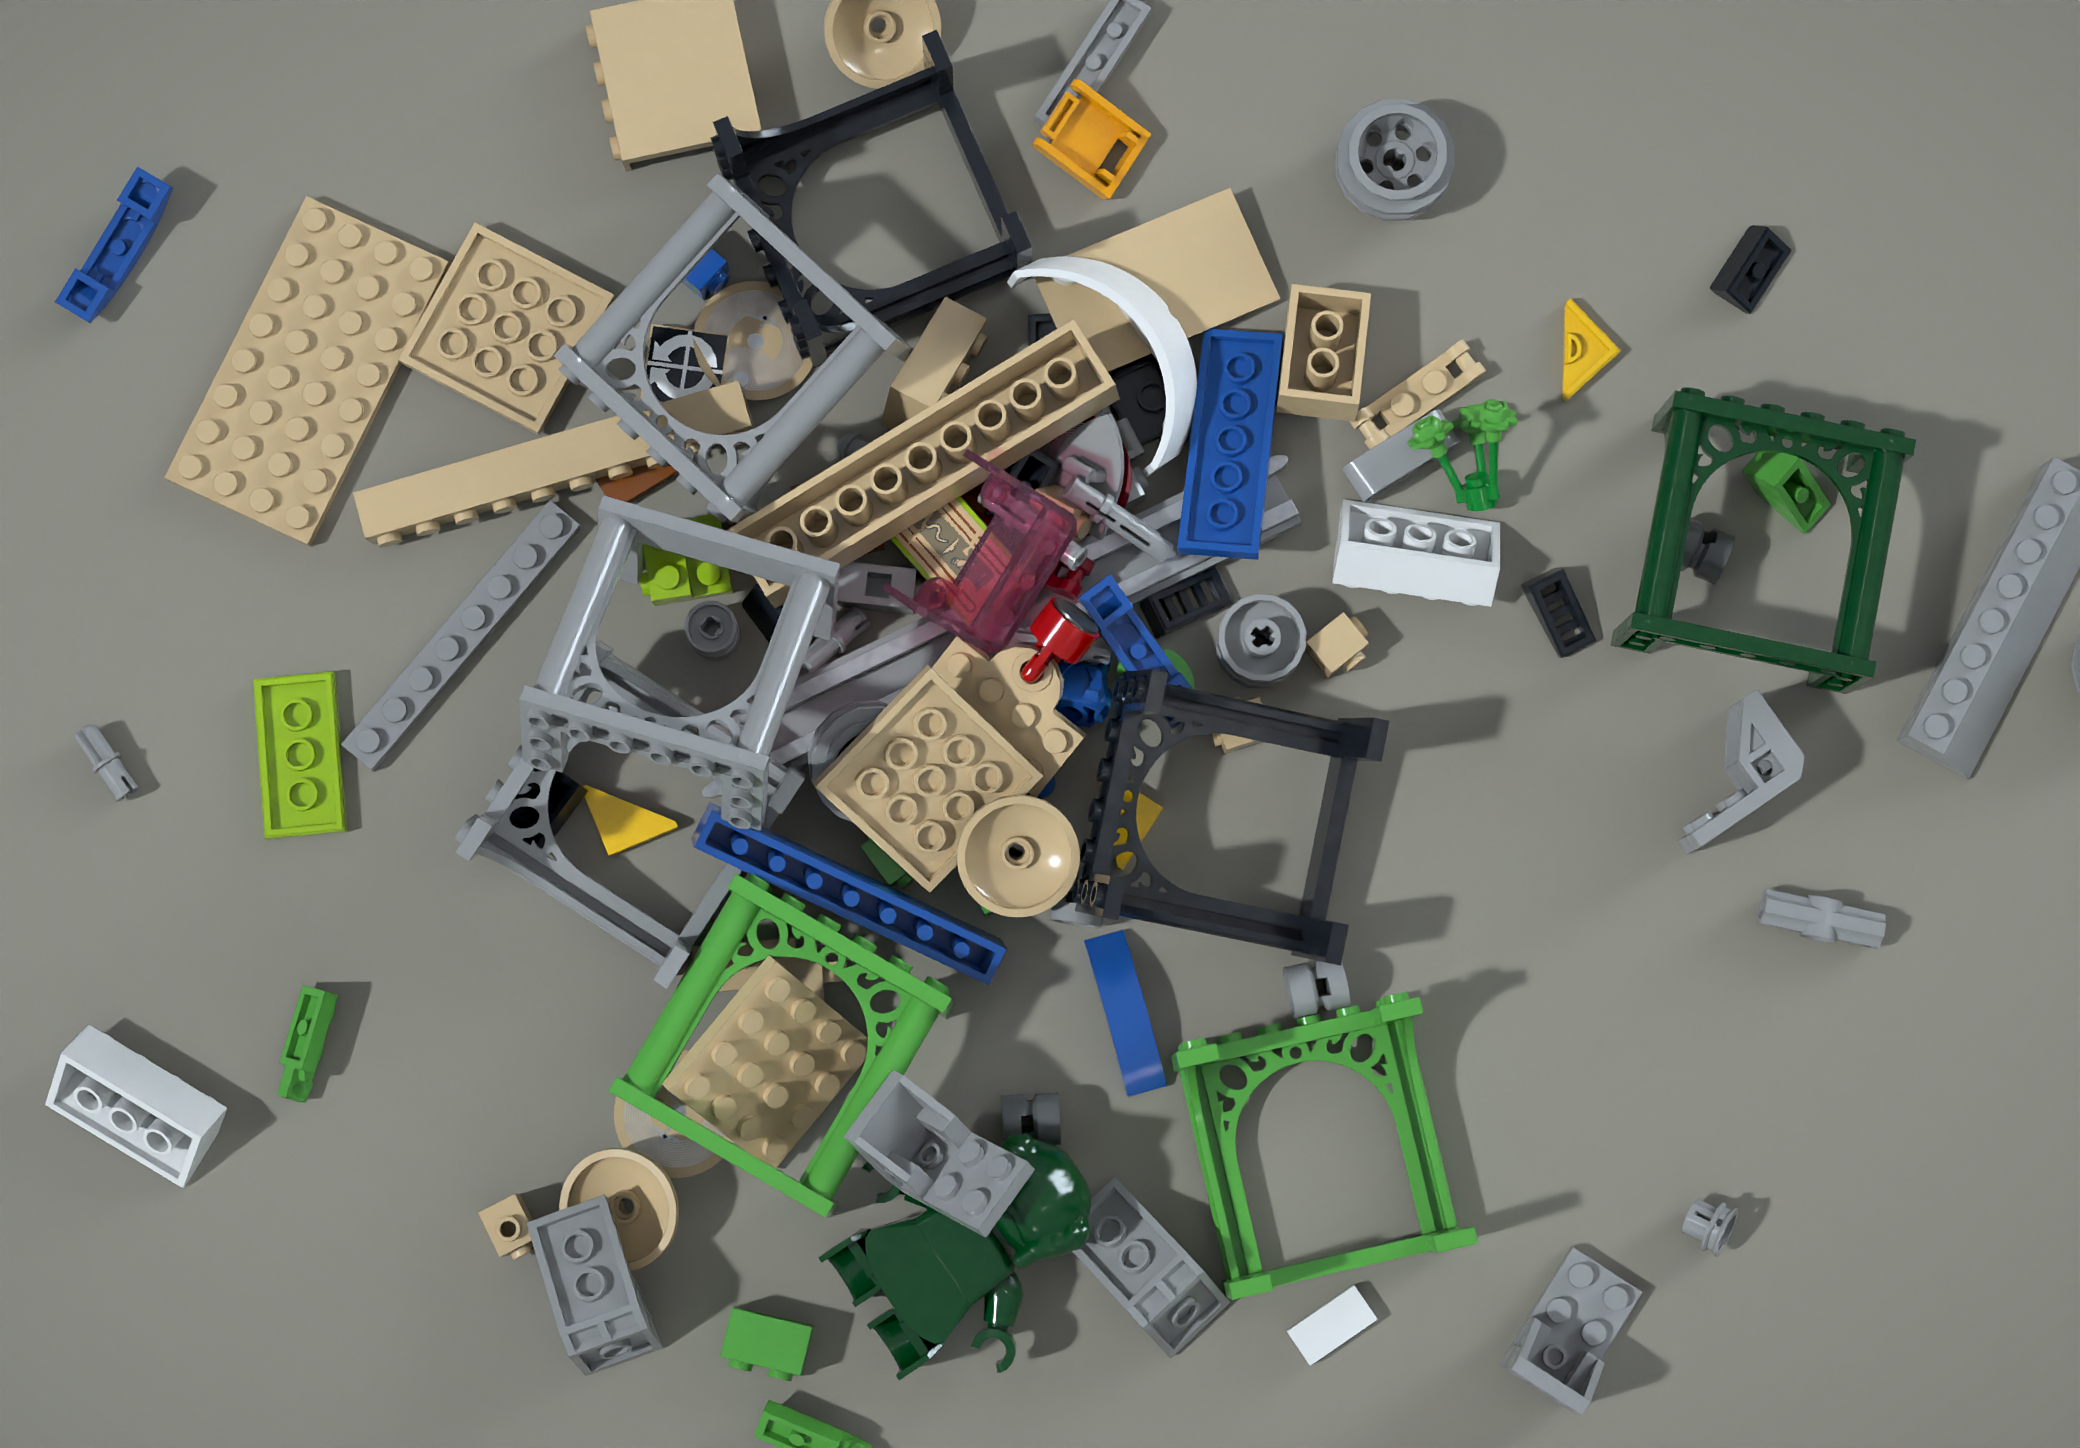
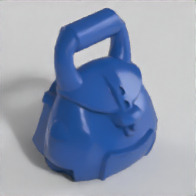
(1085, 693)

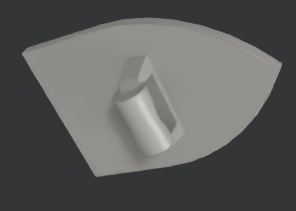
(1096, 457)

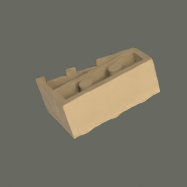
(936, 362)

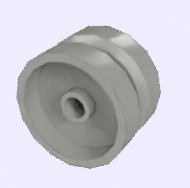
(1267, 618)

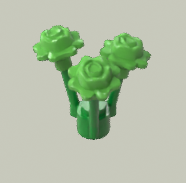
(1492, 416)

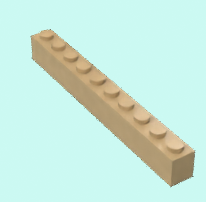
(536, 469)

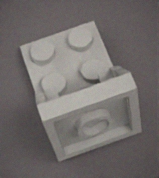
(1752, 741)
(936, 1156)
(1148, 1270)
(591, 1287)
(1570, 1331)

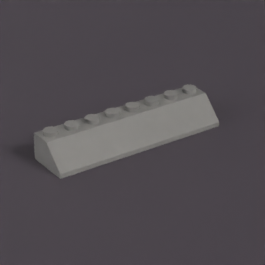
(2001, 625)

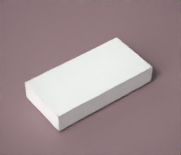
(1331, 1325)

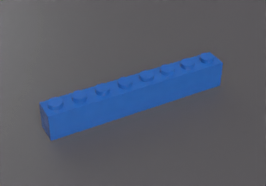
(851, 895)

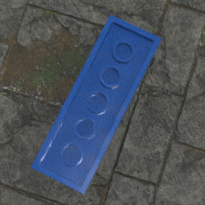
(1230, 444)

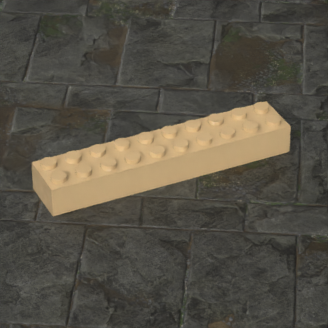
(922, 459)

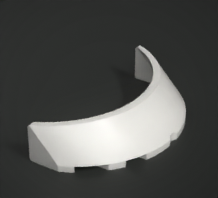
(1153, 324)

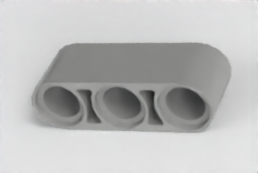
(1391, 462)

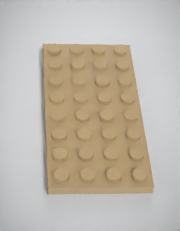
(307, 371)

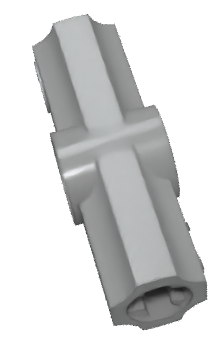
(1821, 919)

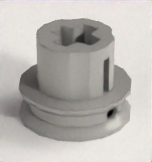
(1710, 1225)

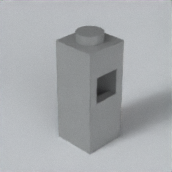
(862, 587)

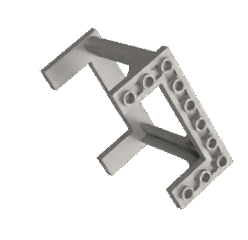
(739, 486)
(616, 554)
(502, 842)

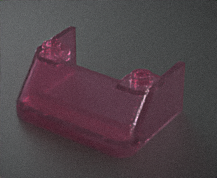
(1004, 567)

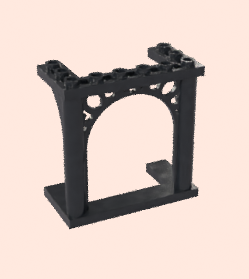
(754, 155)
(1147, 696)

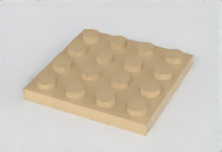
(499, 326)
(923, 775)
(769, 1063)

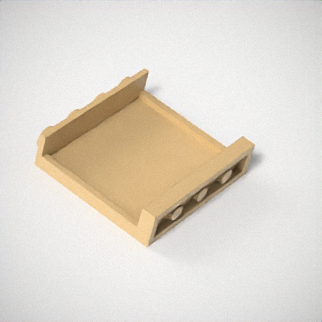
(670, 75)

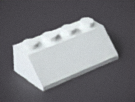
(1417, 553)
(134, 1105)

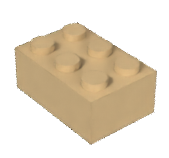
(1323, 352)

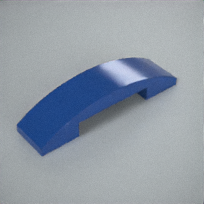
(118, 247)
(1126, 633)
(1125, 1013)

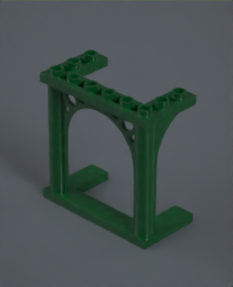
(1872, 454)

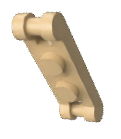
(1418, 394)

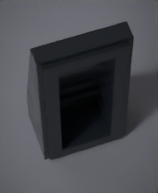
(1156, 616)
(1546, 618)

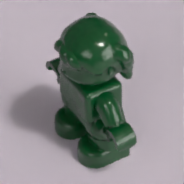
(941, 1268)

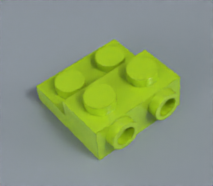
(681, 578)

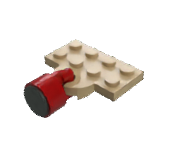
(1024, 684)

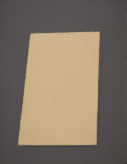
(1192, 258)

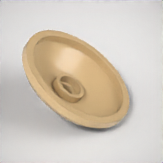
(881, 55)
(1022, 883)
(634, 1176)

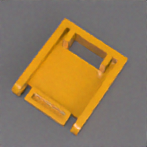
(1083, 135)

